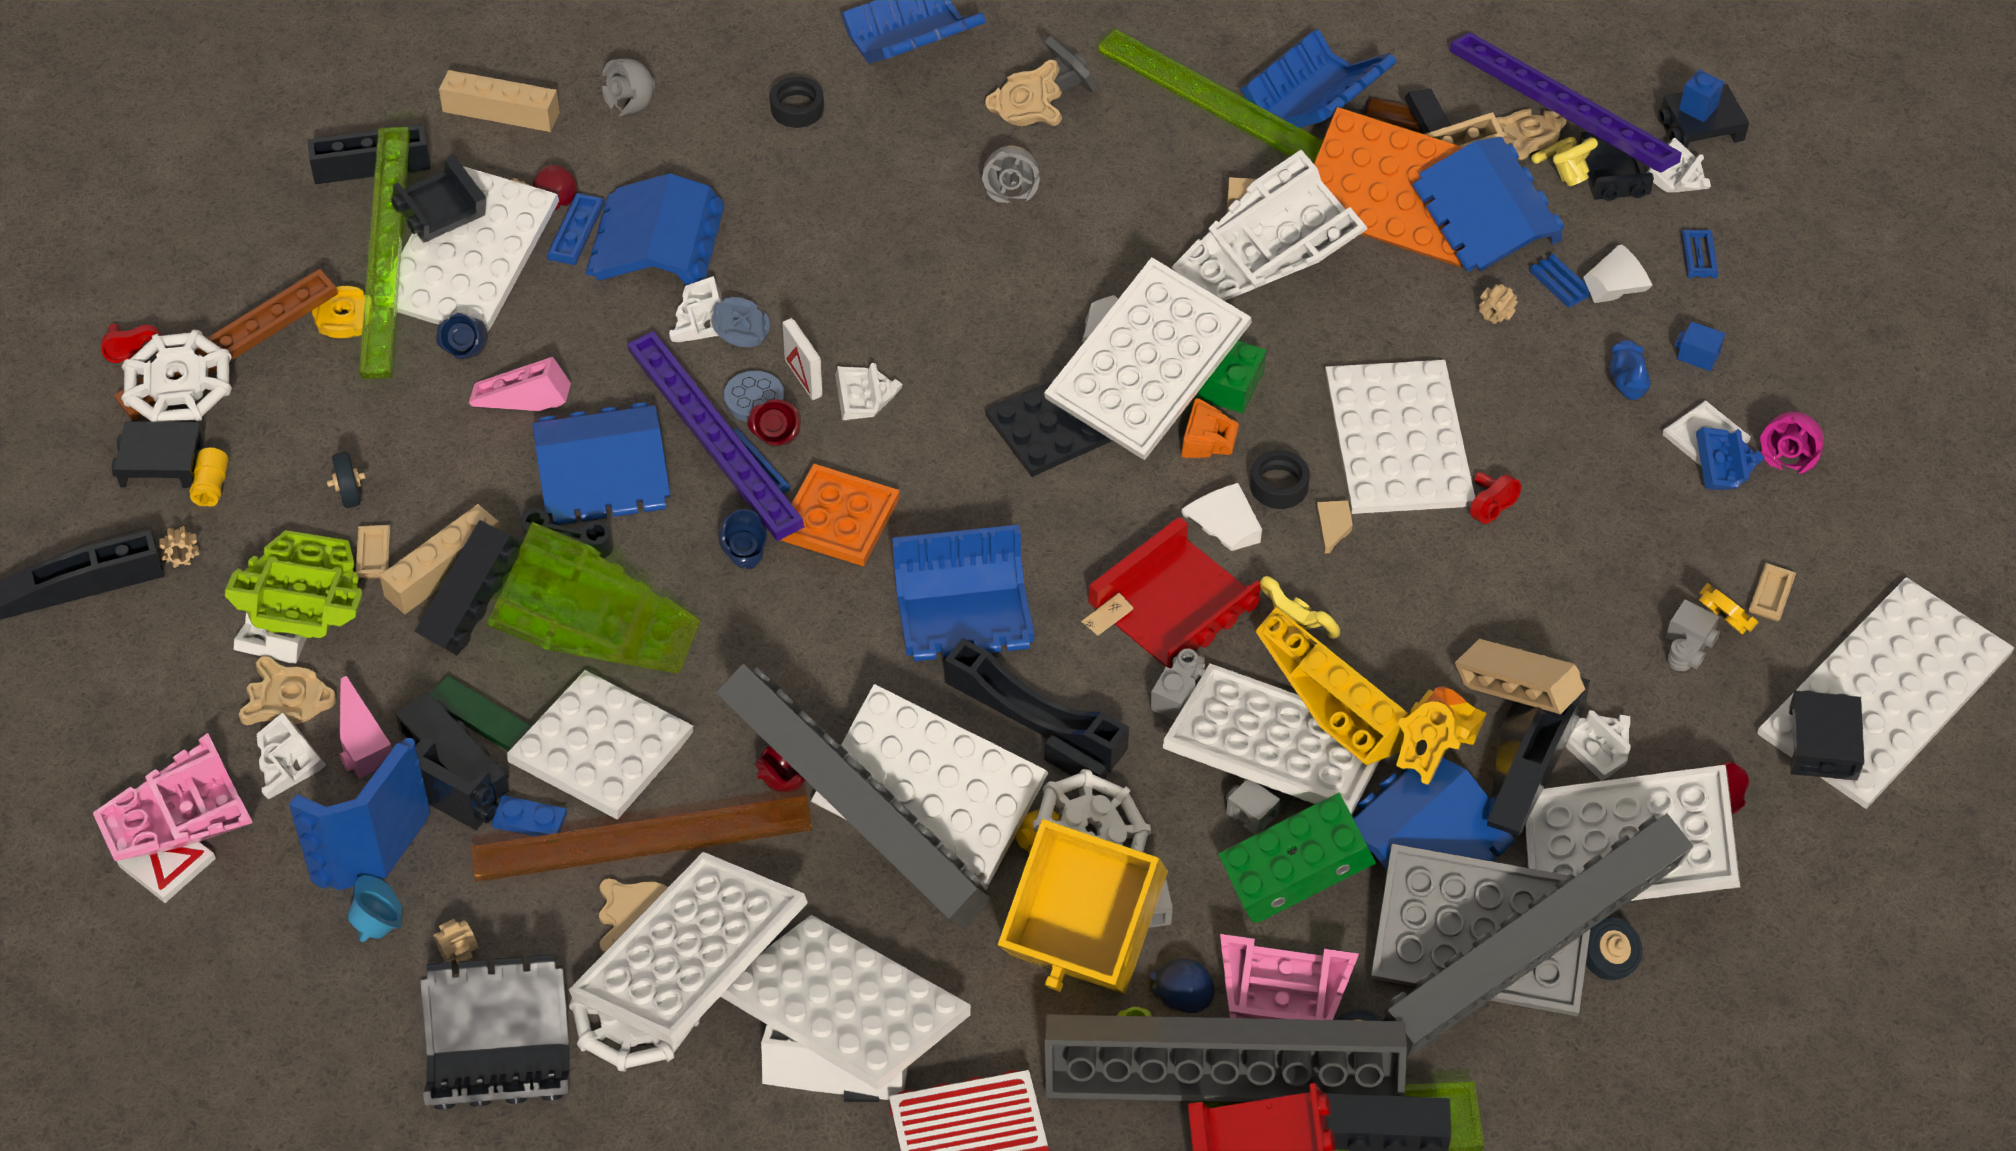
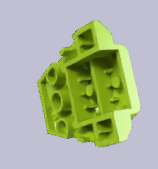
(298, 585)

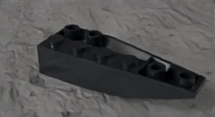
(82, 572)
(1526, 757)

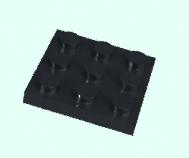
(1041, 431)

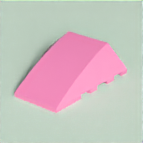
(174, 806)
(1283, 982)

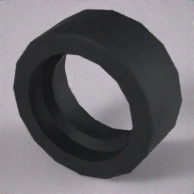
(802, 116)
(1277, 497)

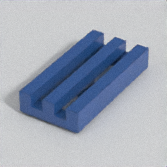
(1701, 271)
(1564, 277)

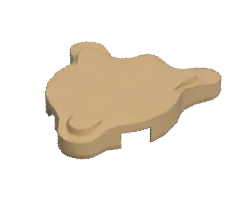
(1028, 97)
(1530, 131)
(285, 690)
(625, 906)

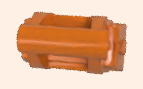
(1203, 432)

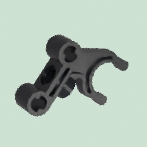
(593, 533)

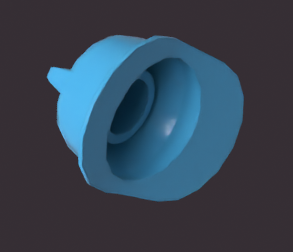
(374, 908)

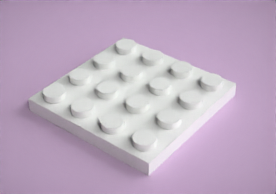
(600, 744)

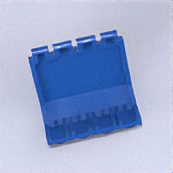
(897, 26)
(1312, 81)
(1486, 203)
(660, 225)
(601, 463)
(962, 588)
(1435, 817)
(366, 832)

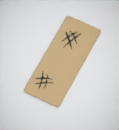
(1108, 614)

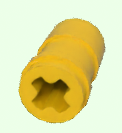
(208, 476)

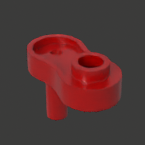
(123, 345)
(1497, 497)

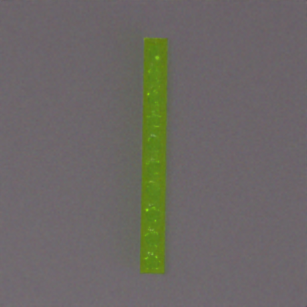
(1209, 95)
(384, 256)

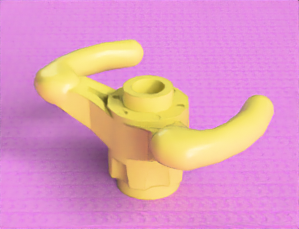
(1568, 158)
(1298, 609)

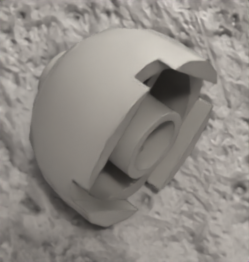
(627, 80)
(1011, 168)

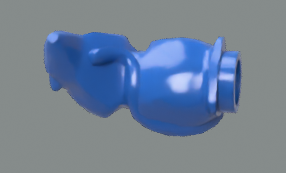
(1629, 370)

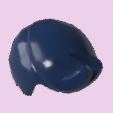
(461, 333)
(743, 538)
(1183, 985)

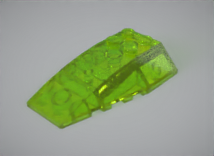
(589, 608)

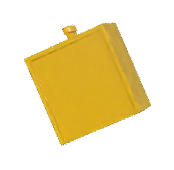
(1083, 907)

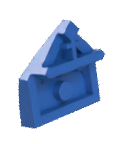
(1725, 458)

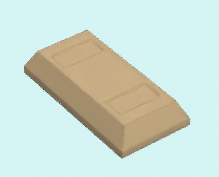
(372, 551)
(1772, 592)

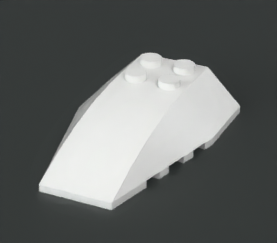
(1271, 232)

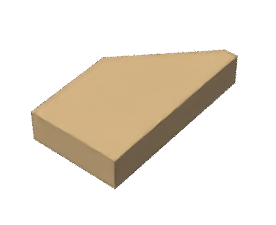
(1334, 522)

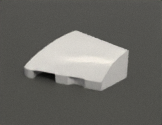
(1616, 275)
(695, 310)
(1226, 516)
(278, 646)
(280, 747)

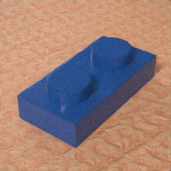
(528, 817)

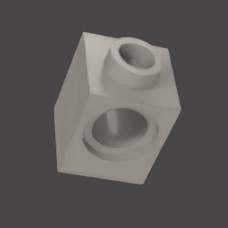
(1252, 806)

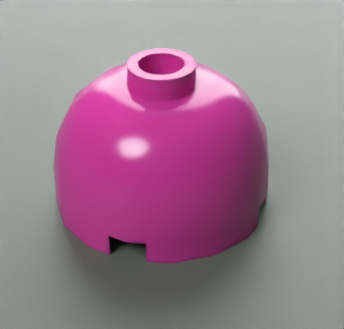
(1793, 436)

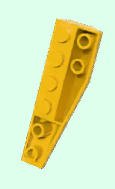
(1334, 692)

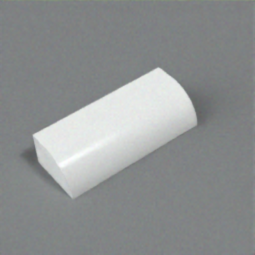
(795, 1066)

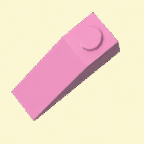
(524, 388)
(360, 735)

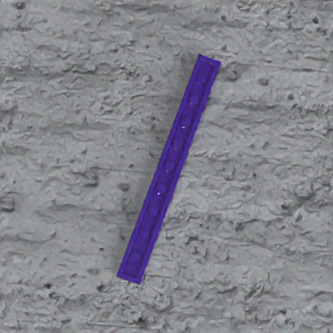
(1566, 102)
(716, 436)

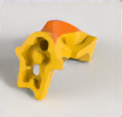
(1444, 723)

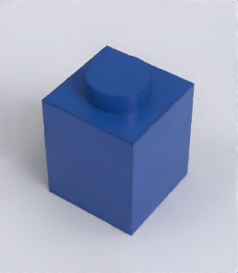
(1701, 95)
(1700, 345)

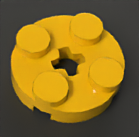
(343, 325)
(1735, 614)

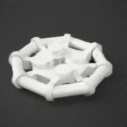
(180, 391)
(1094, 809)
(621, 1034)

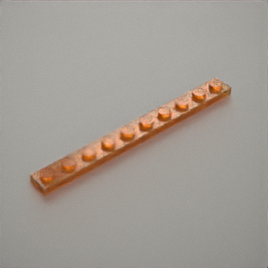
(640, 838)

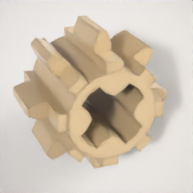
(1497, 303)
(178, 546)
(455, 941)

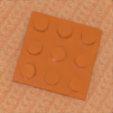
(841, 514)

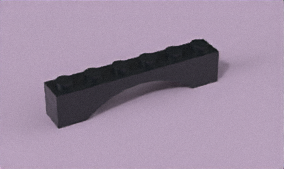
(987, 681)

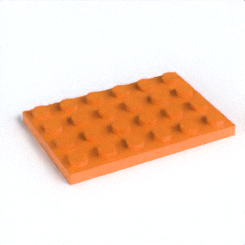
(1373, 172)

